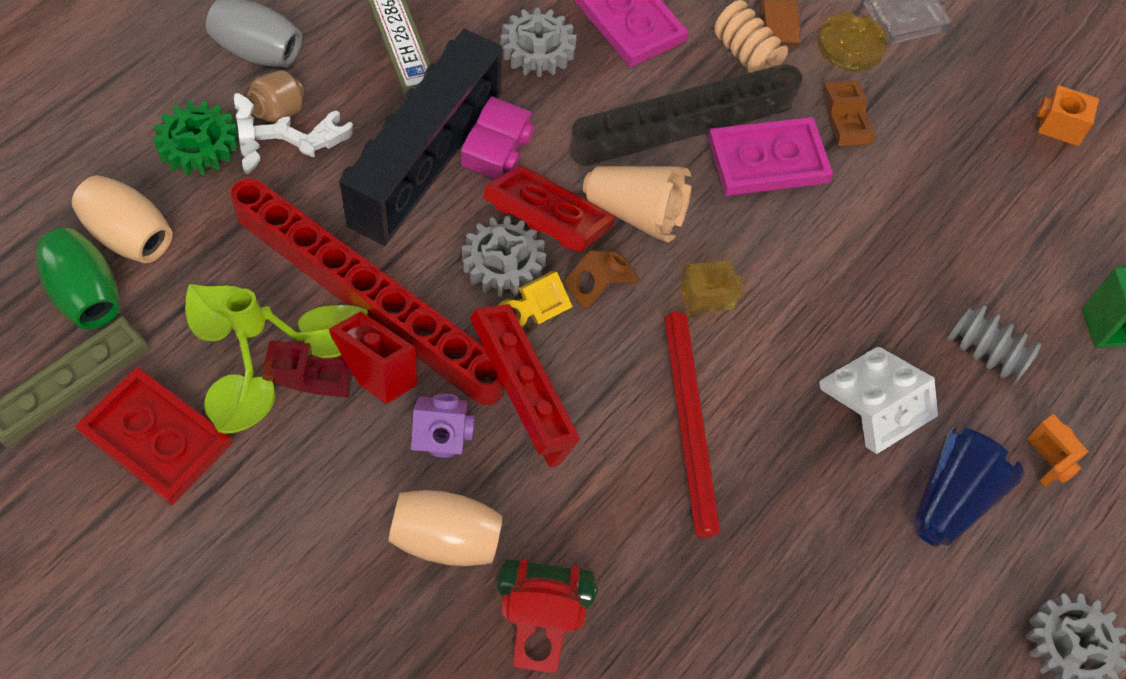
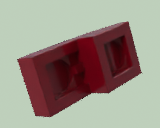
(296, 368)

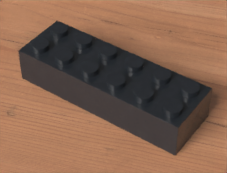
(420, 137)

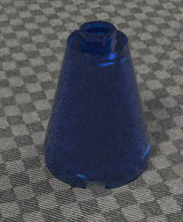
(963, 485)

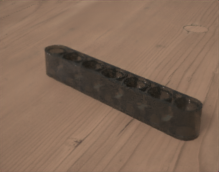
(684, 114)

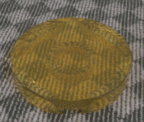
(852, 42)

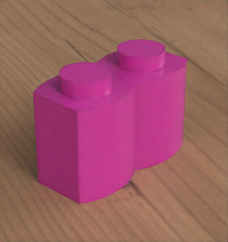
(497, 138)

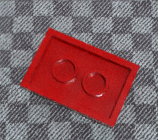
(549, 208)
(154, 435)

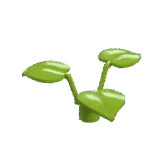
(212, 312)

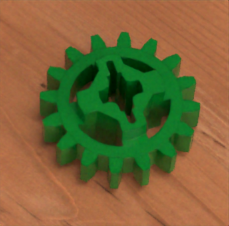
(196, 138)

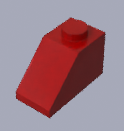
(376, 356)

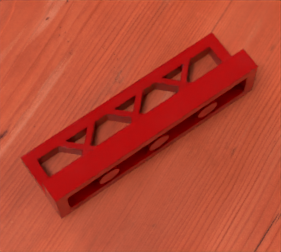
(526, 382)

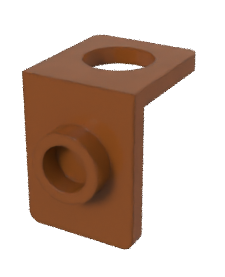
(606, 269)

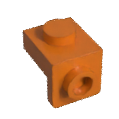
(1059, 448)

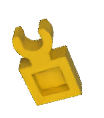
(541, 299)

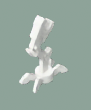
(324, 134)

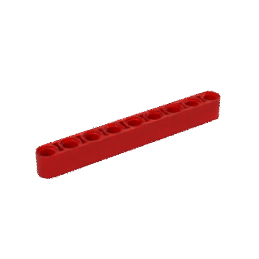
(259, 212)

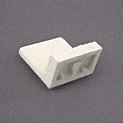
(886, 393)

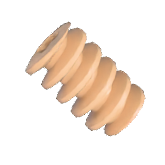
(749, 38)

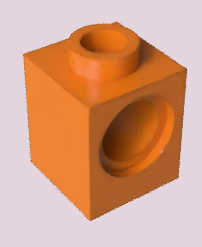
(1067, 115)

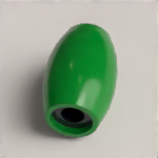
(77, 278)

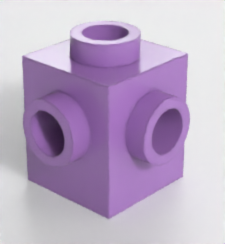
(441, 425)

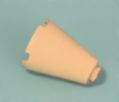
(642, 196)

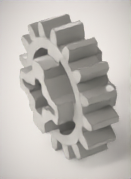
(538, 42)
(499, 253)
(1084, 641)

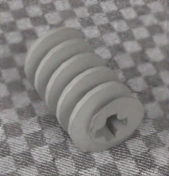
(995, 342)

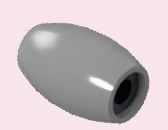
(254, 32)

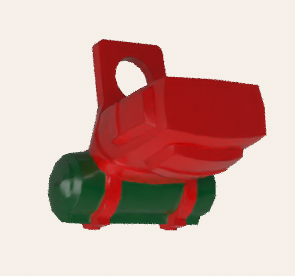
(547, 599)

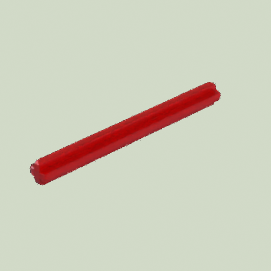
(692, 426)

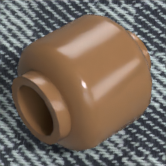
(276, 96)

